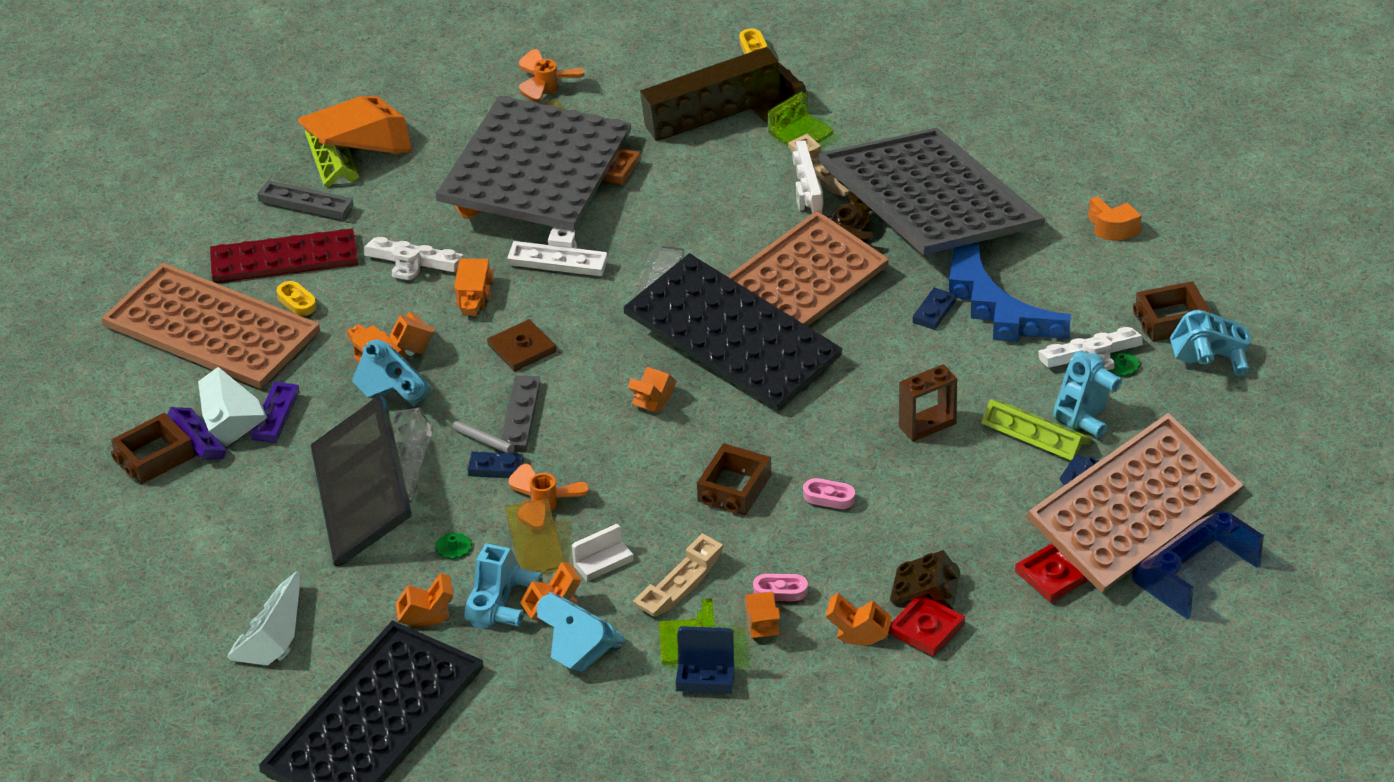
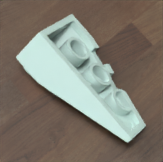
(228, 407)
(272, 628)

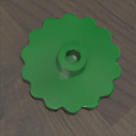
(1124, 364)
(453, 545)

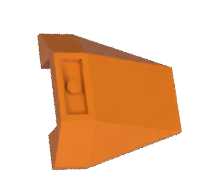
(360, 124)

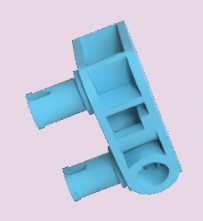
(1205, 335)
(378, 375)
(1085, 378)
(495, 570)
(577, 634)

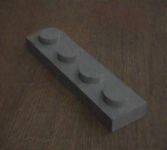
(305, 199)
(521, 411)

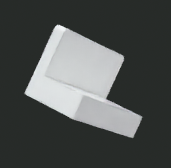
(601, 553)

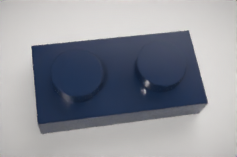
(934, 308)
(494, 464)

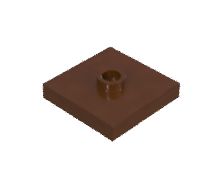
(521, 345)

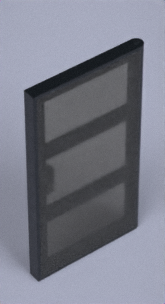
(360, 481)

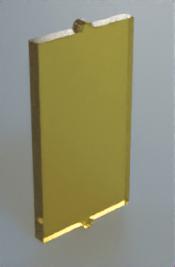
(534, 536)

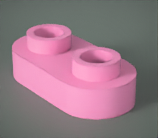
(829, 493)
(784, 586)

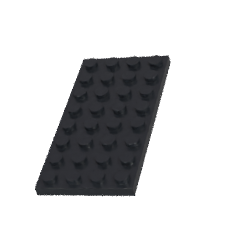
(733, 331)
(374, 710)

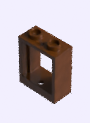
(1147, 300)
(942, 415)
(739, 461)
(143, 470)

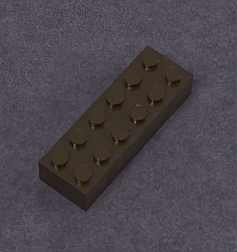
(711, 93)

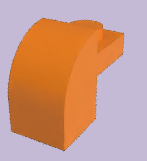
(1114, 223)
(411, 333)
(652, 390)
(563, 583)
(424, 607)
(762, 614)
(860, 625)

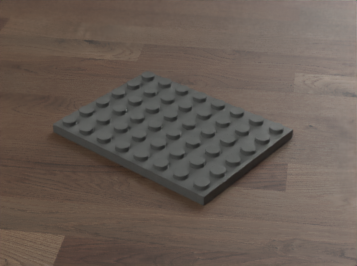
(534, 162)
(931, 190)

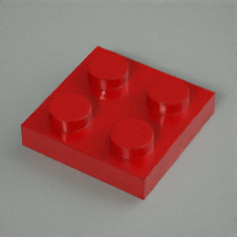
(1050, 573)
(926, 625)

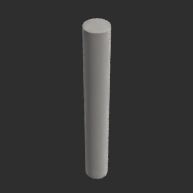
(483, 437)

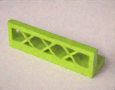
(338, 158)
(1034, 429)

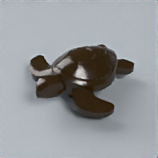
(853, 217)

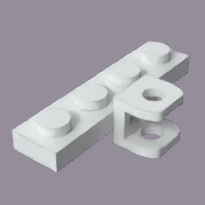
(809, 186)
(559, 255)
(411, 257)
(1101, 344)

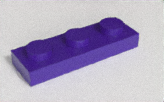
(277, 408)
(202, 440)

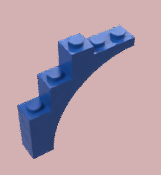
(990, 302)

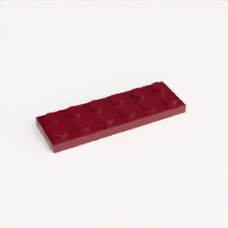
(283, 255)

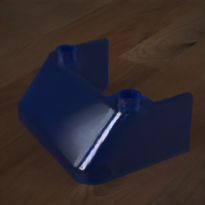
(1158, 570)

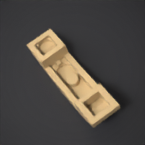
(826, 179)
(682, 579)

